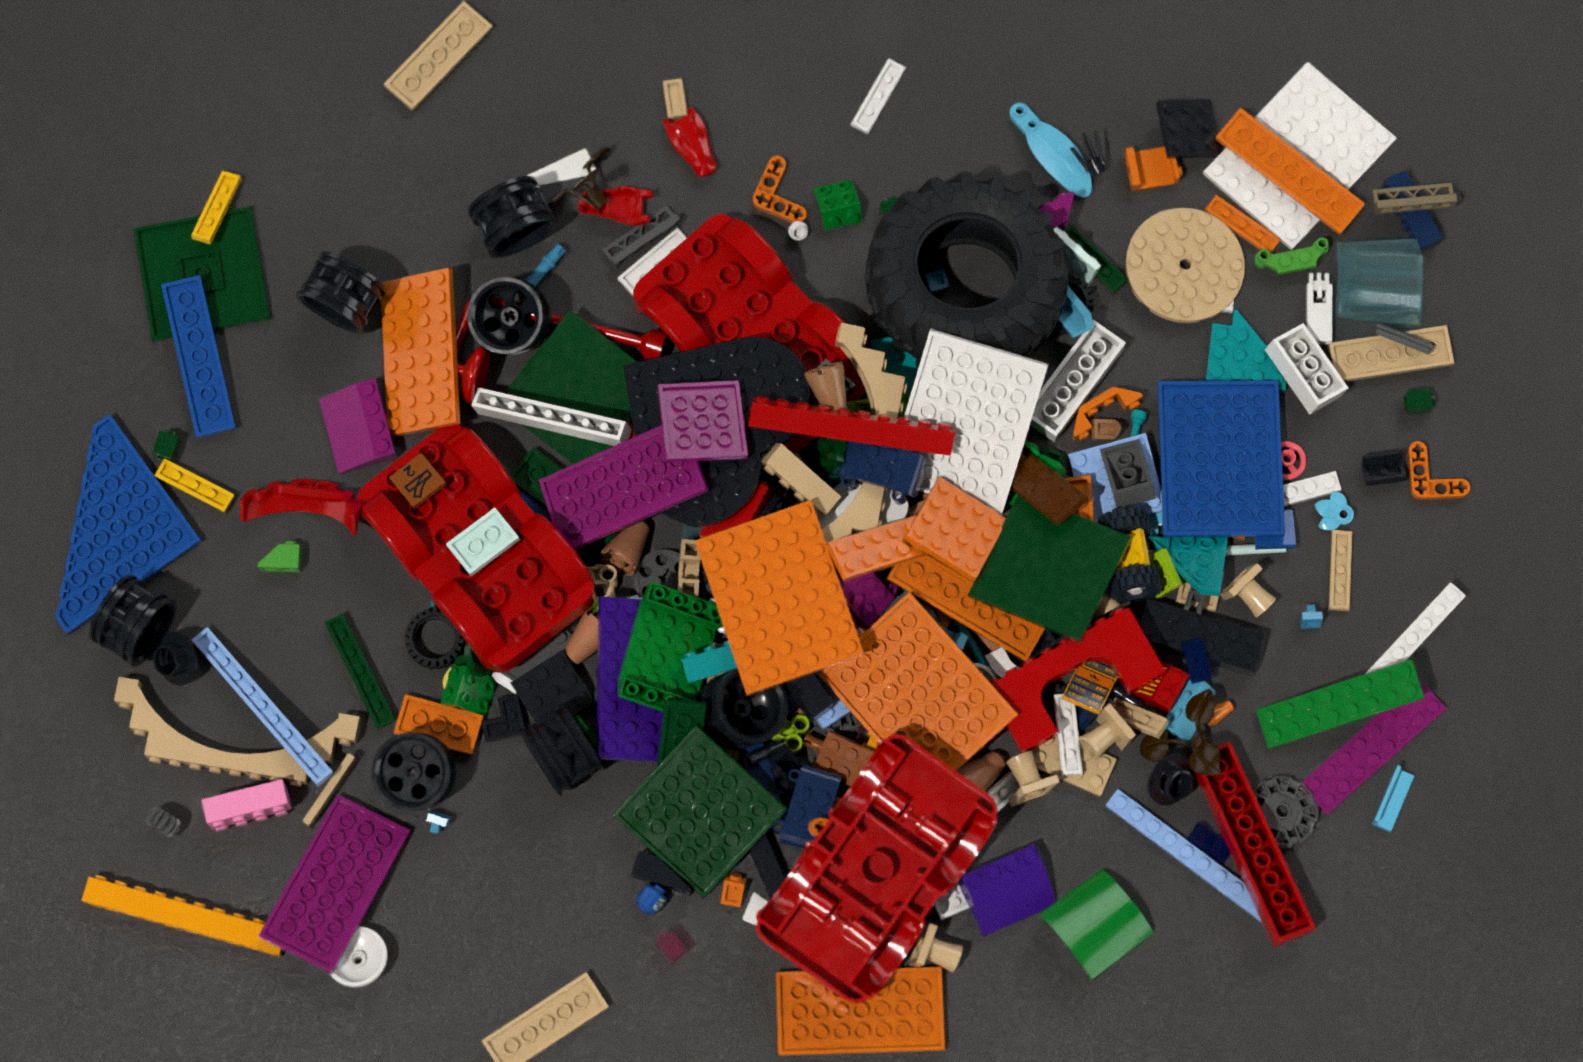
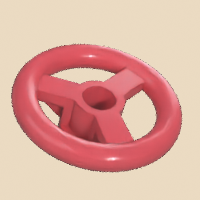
(1291, 455)

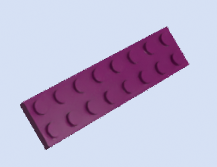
(1370, 750)

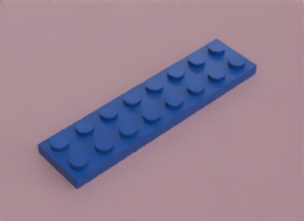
(198, 356)

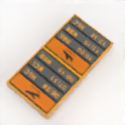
(1090, 686)

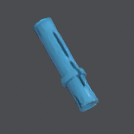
(547, 263)

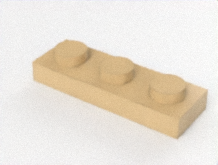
(1140, 718)

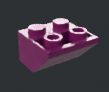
(1059, 209)

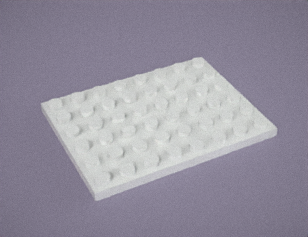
(1323, 128)
(989, 404)

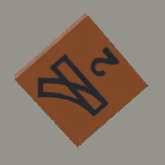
(417, 481)

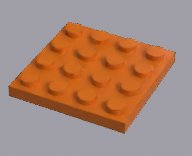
(955, 529)

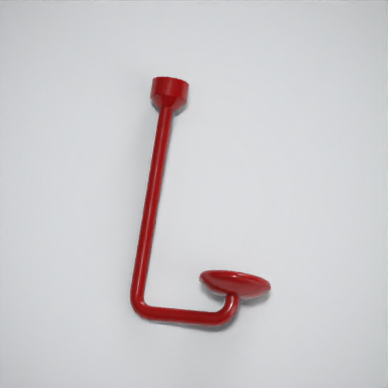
(475, 371)

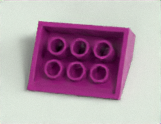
(357, 427)

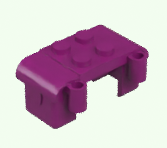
(867, 596)

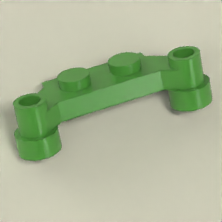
(1292, 260)

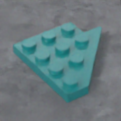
(1240, 355)
(1196, 560)

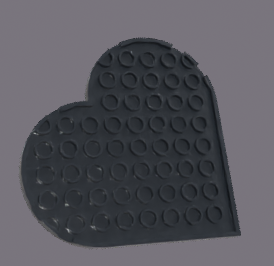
(762, 370)

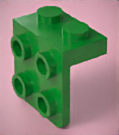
(838, 204)
(468, 690)

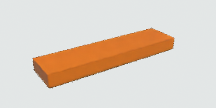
(1242, 225)

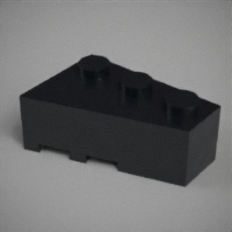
(809, 696)

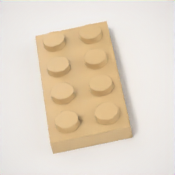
(1094, 771)

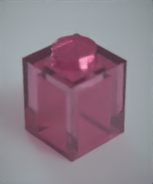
(671, 946)

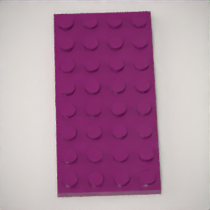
(618, 488)
(334, 884)

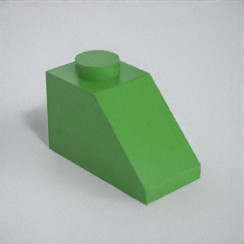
(282, 558)

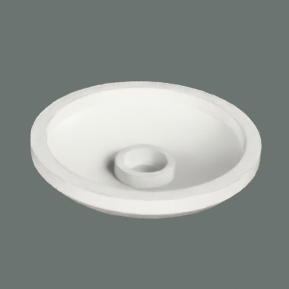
(371, 949)

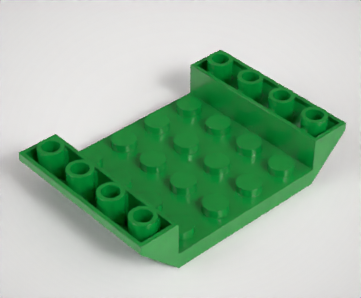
(662, 632)

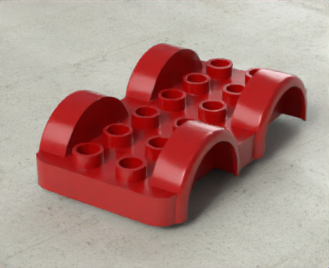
(736, 286)
(515, 598)
(877, 869)

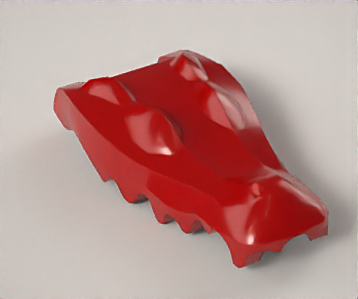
(691, 140)
(623, 205)

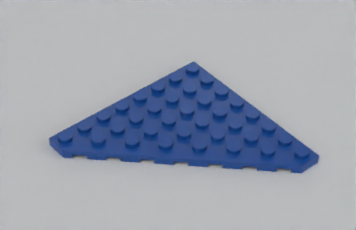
(119, 528)

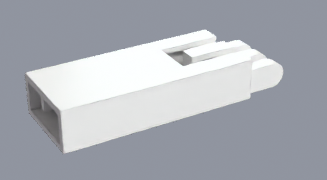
(1319, 314)

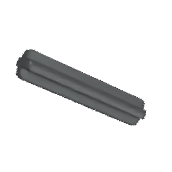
(1403, 338)

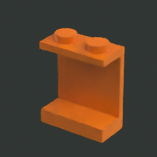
(1151, 169)

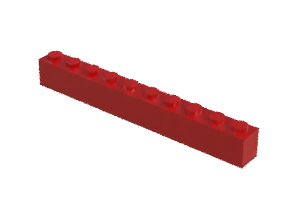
(851, 426)

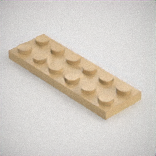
(438, 56)
(1382, 357)
(546, 1022)

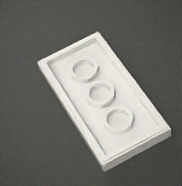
(650, 260)

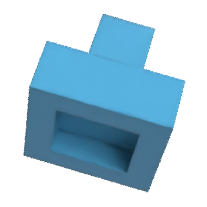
(1311, 618)
(438, 820)

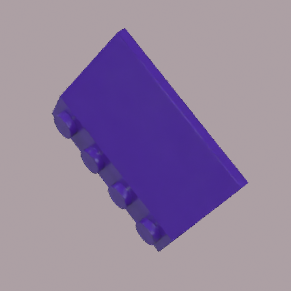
(1007, 890)

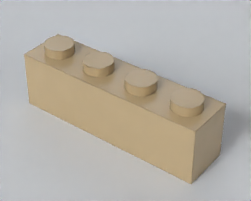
(800, 478)

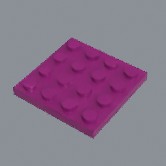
(702, 421)

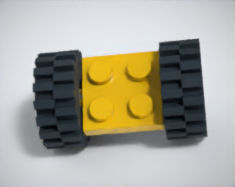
(1134, 576)

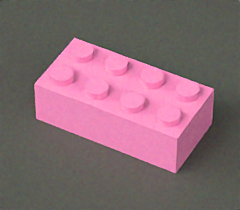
(246, 805)

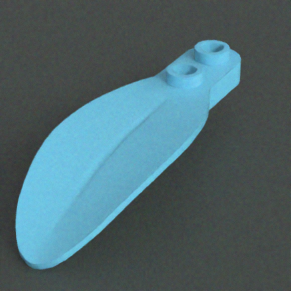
(1053, 151)

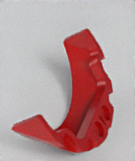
(303, 496)

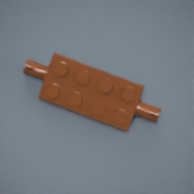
(839, 755)

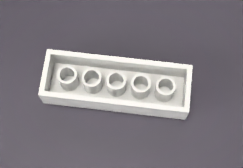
(1075, 380)

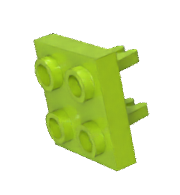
(1168, 575)

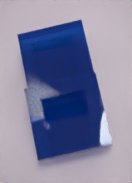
(1196, 661)
(1209, 842)

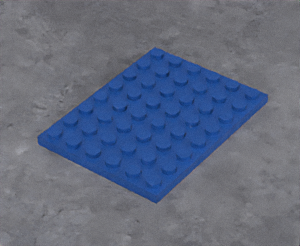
(1220, 459)

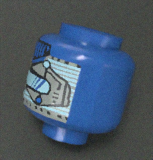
(651, 899)

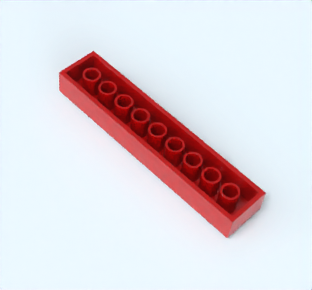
(1255, 851)

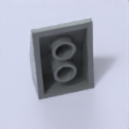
(1128, 474)

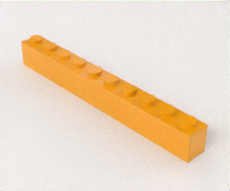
(177, 914)

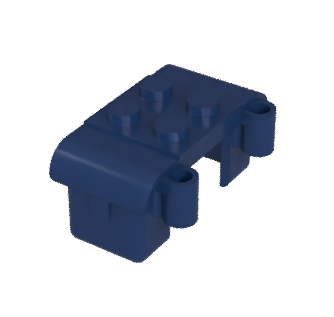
(884, 468)
(811, 799)

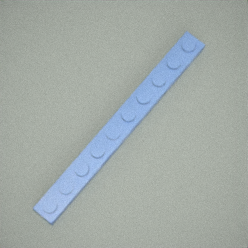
(262, 707)
(1182, 850)

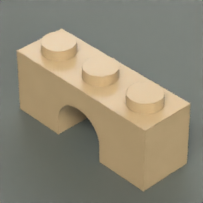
(688, 568)

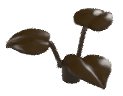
(594, 196)
(1207, 754)

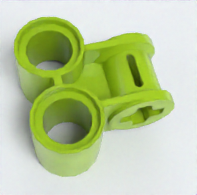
(790, 733)

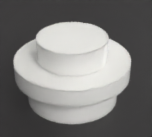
(798, 230)

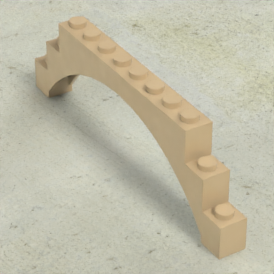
(884, 395)
(171, 746)

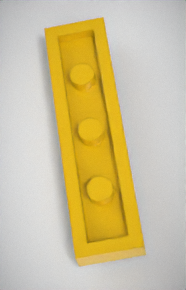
(216, 207)
(194, 485)

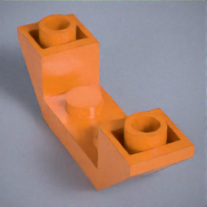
(1126, 398)

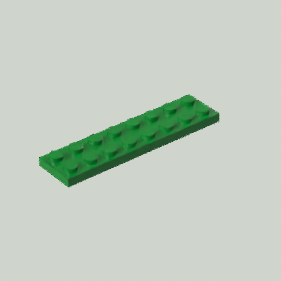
(1340, 704)

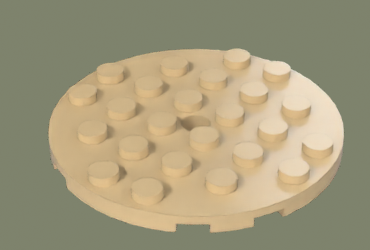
(1178, 293)

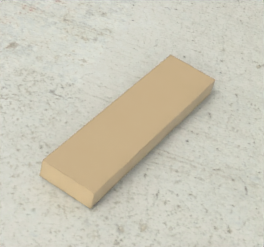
(1340, 570)
(329, 790)

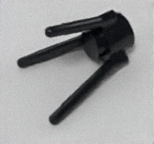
(1096, 164)

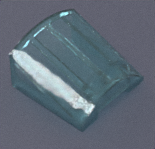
(1380, 281)

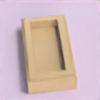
(675, 98)

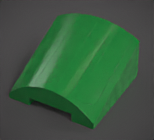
(1098, 923)

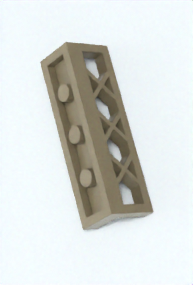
(1414, 203)

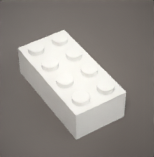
(1306, 368)

